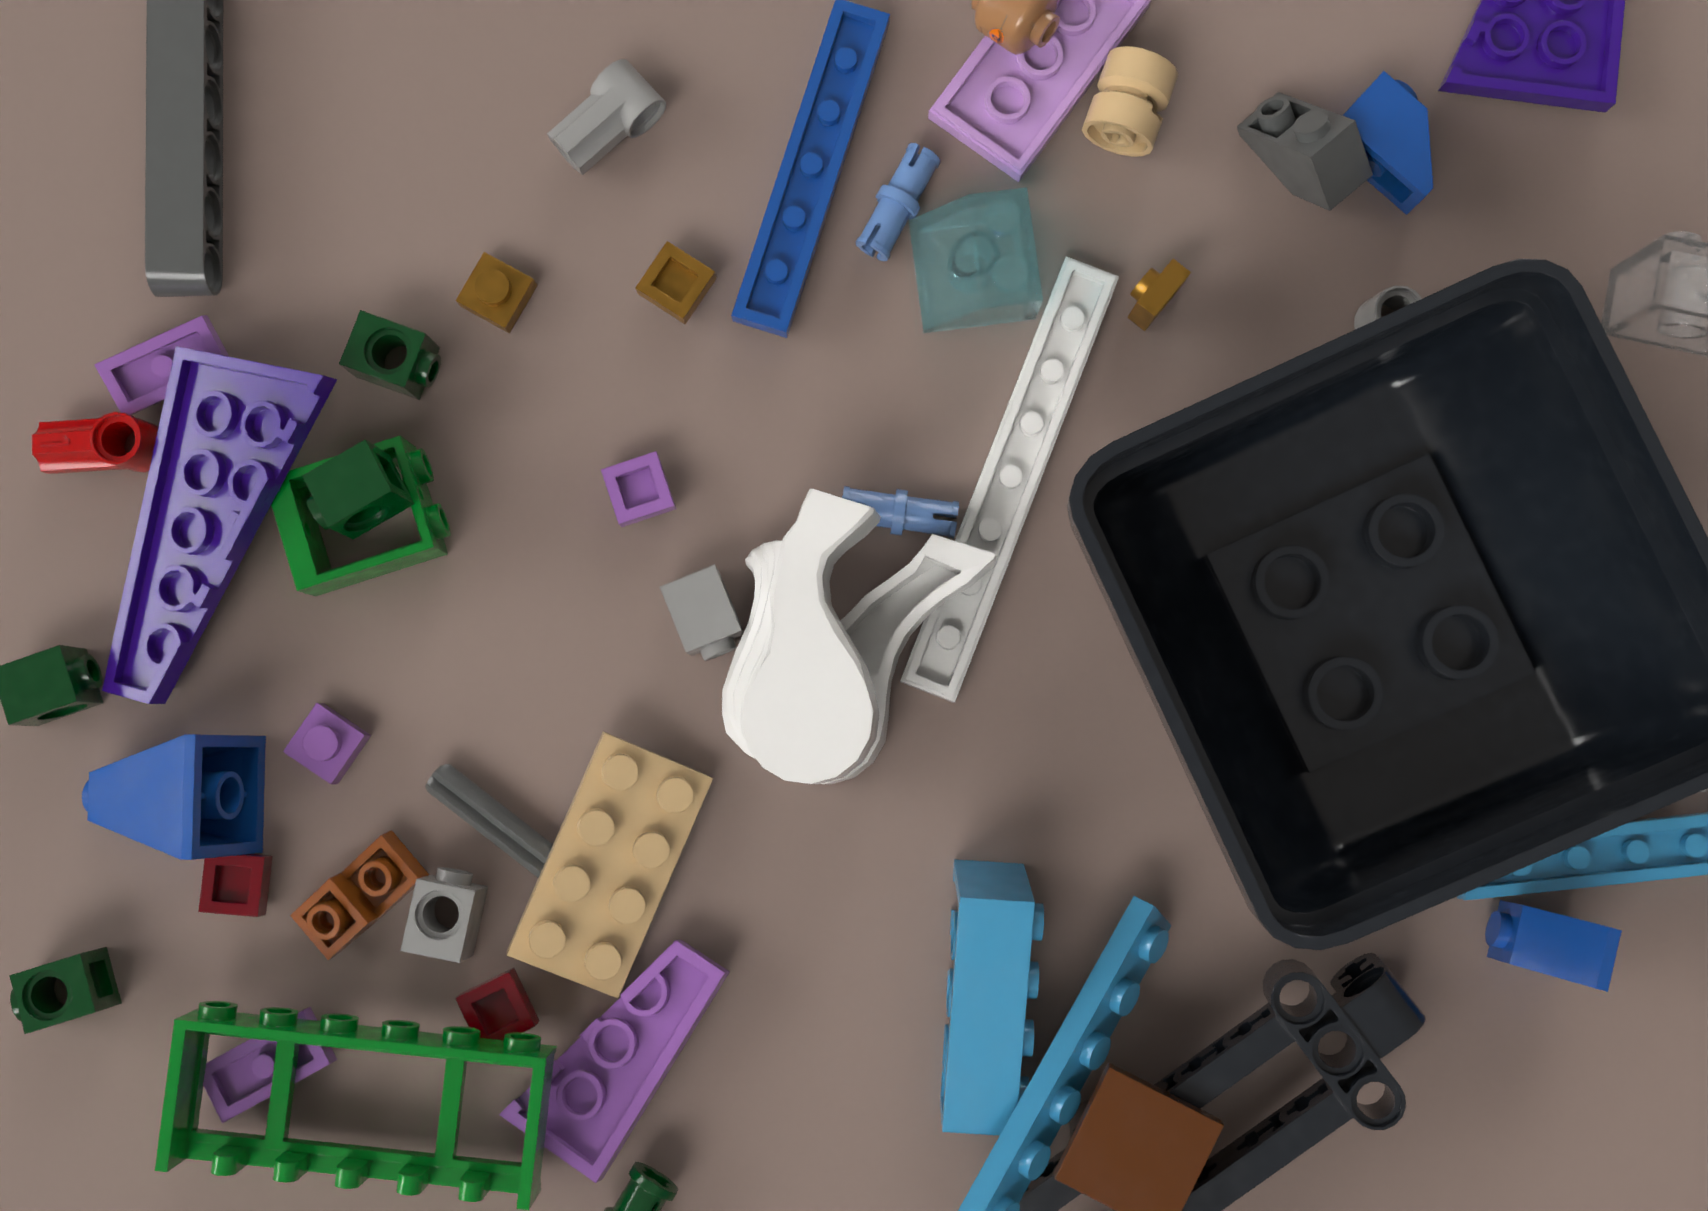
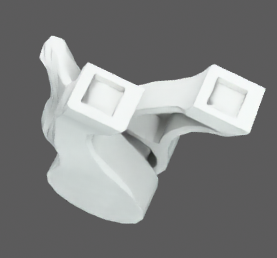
(815, 688)

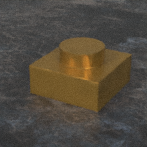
(676, 282)
(496, 292)
(1155, 292)

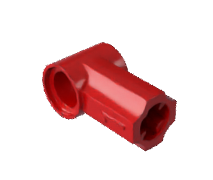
(94, 444)

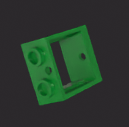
(305, 543)

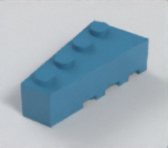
(988, 996)

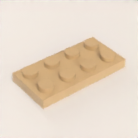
(609, 865)

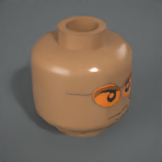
(1017, 23)

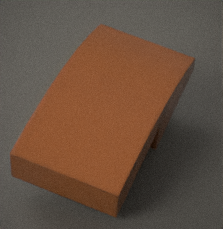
(359, 895)

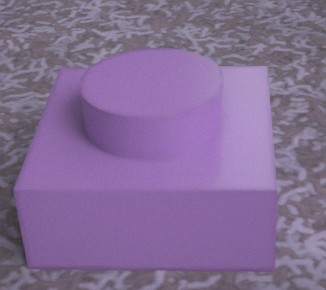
(638, 489)
(327, 743)

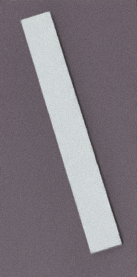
(1014, 471)

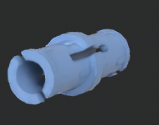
(898, 202)
(907, 512)

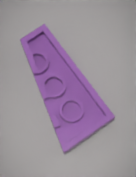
(622, 1060)

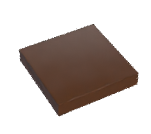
(1137, 1145)

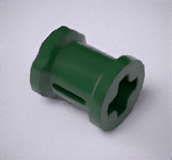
(645, 1190)

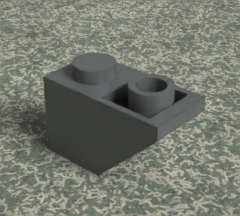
(1308, 149)

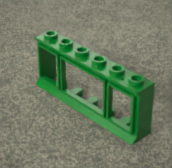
(351, 1163)

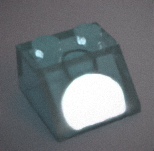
(976, 262)

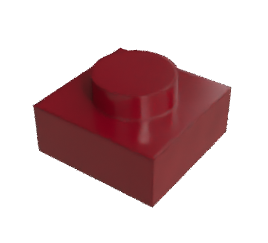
(236, 885)
(498, 1006)

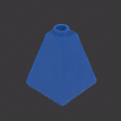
(185, 796)

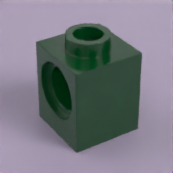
(372, 341)
(356, 490)
(49, 685)
(88, 983)

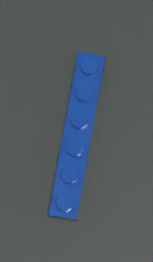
(811, 168)

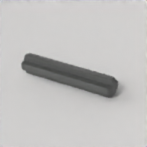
(489, 818)

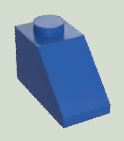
(1395, 140)
(1553, 944)

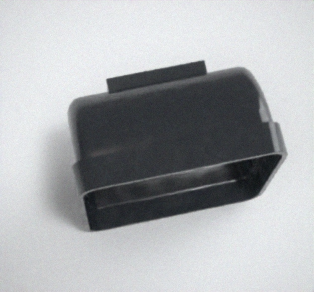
(1412, 603)

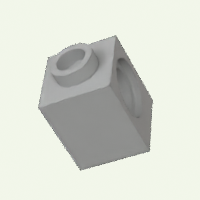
(703, 613)
(423, 931)

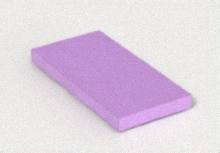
(1016, 103)

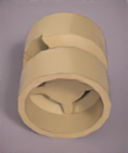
(1131, 93)

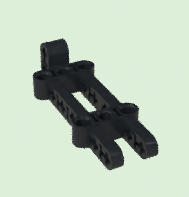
(1366, 1006)

